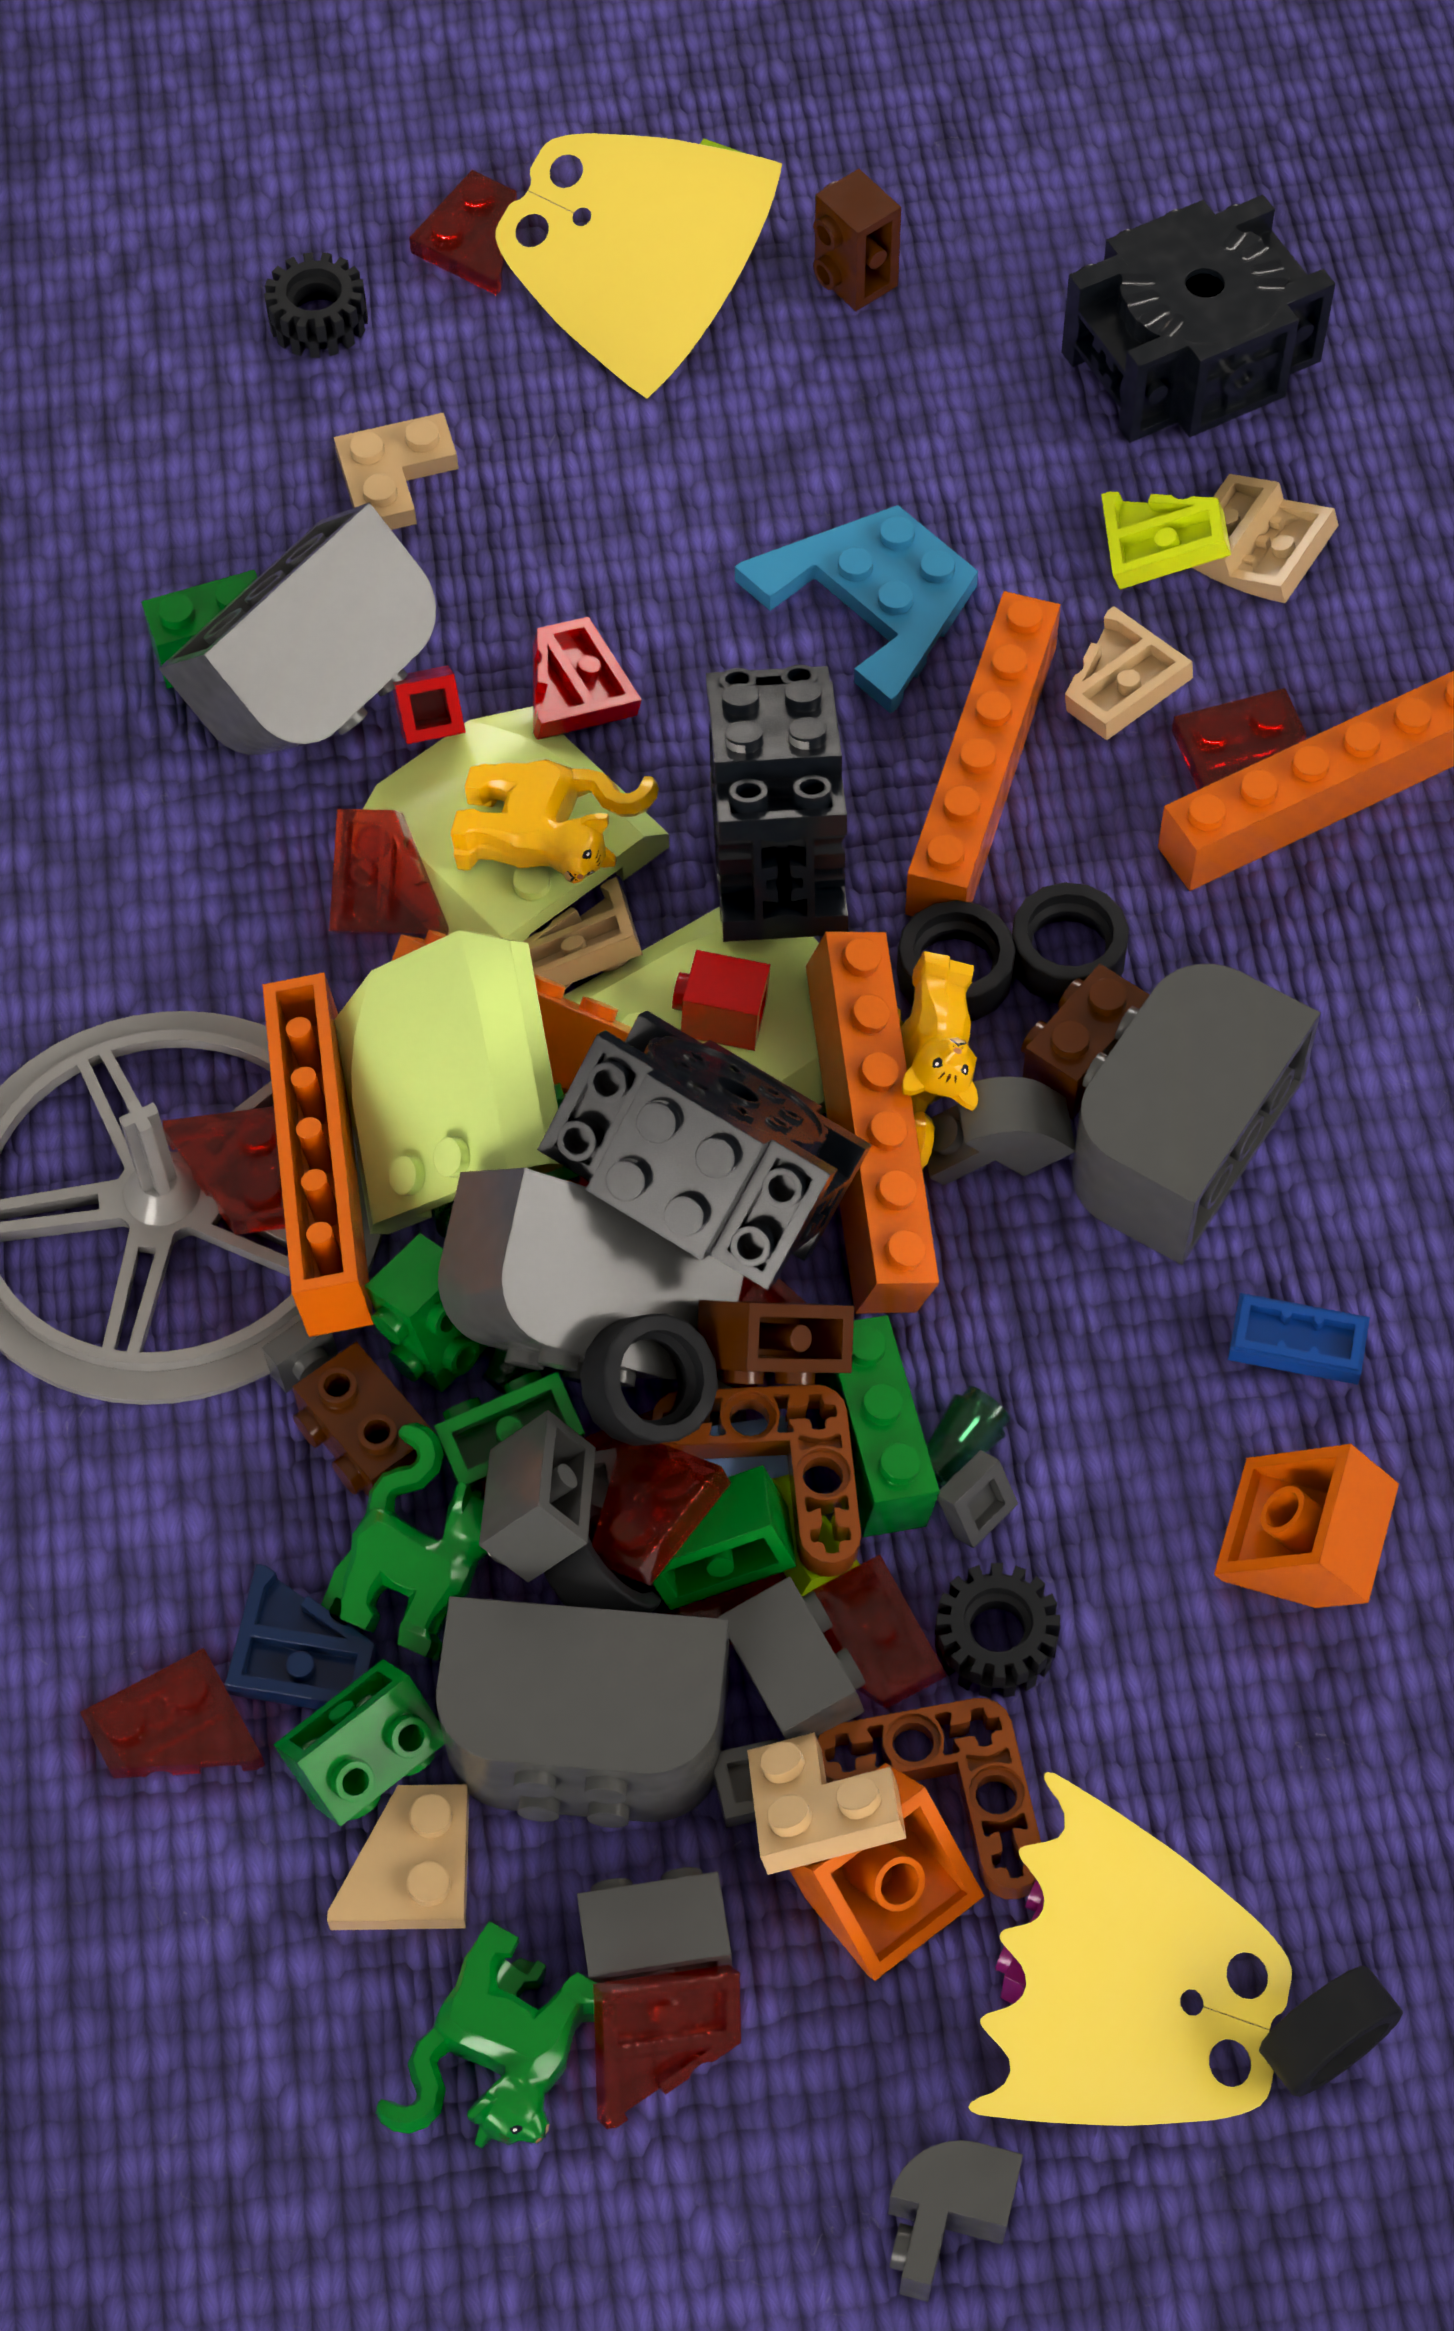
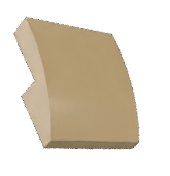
(1268, 538)

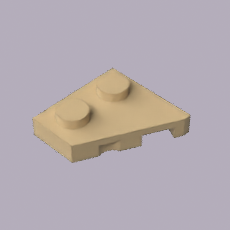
(1124, 676)
(586, 943)
(410, 1865)

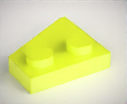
(1162, 535)

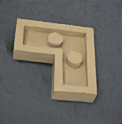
(387, 456)
(813, 1820)

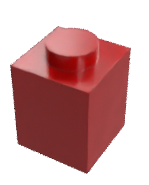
(428, 705)
(722, 999)

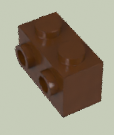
(856, 239)
(1081, 1028)
(777, 1338)
(356, 1416)

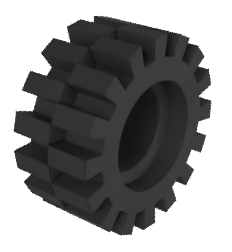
(311, 282)
(1002, 1592)

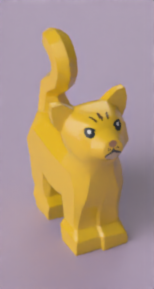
(535, 817)
(937, 1042)

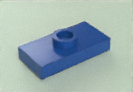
(1298, 1338)

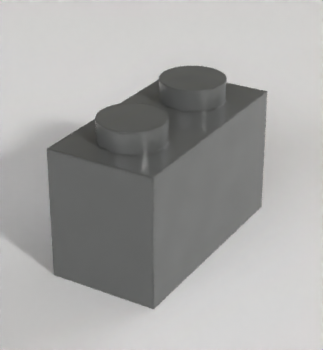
(537, 1496)
(792, 1662)
(654, 1925)

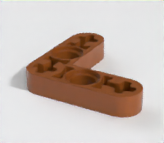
(804, 1450)
(971, 1764)

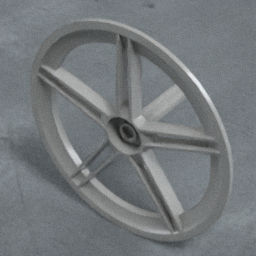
(157, 1205)

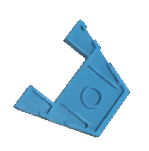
(888, 575)

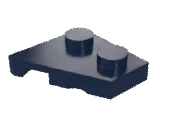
(293, 1648)

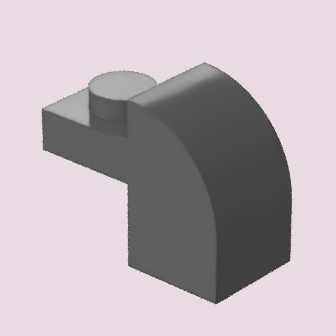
(1013, 1124)
(951, 2188)

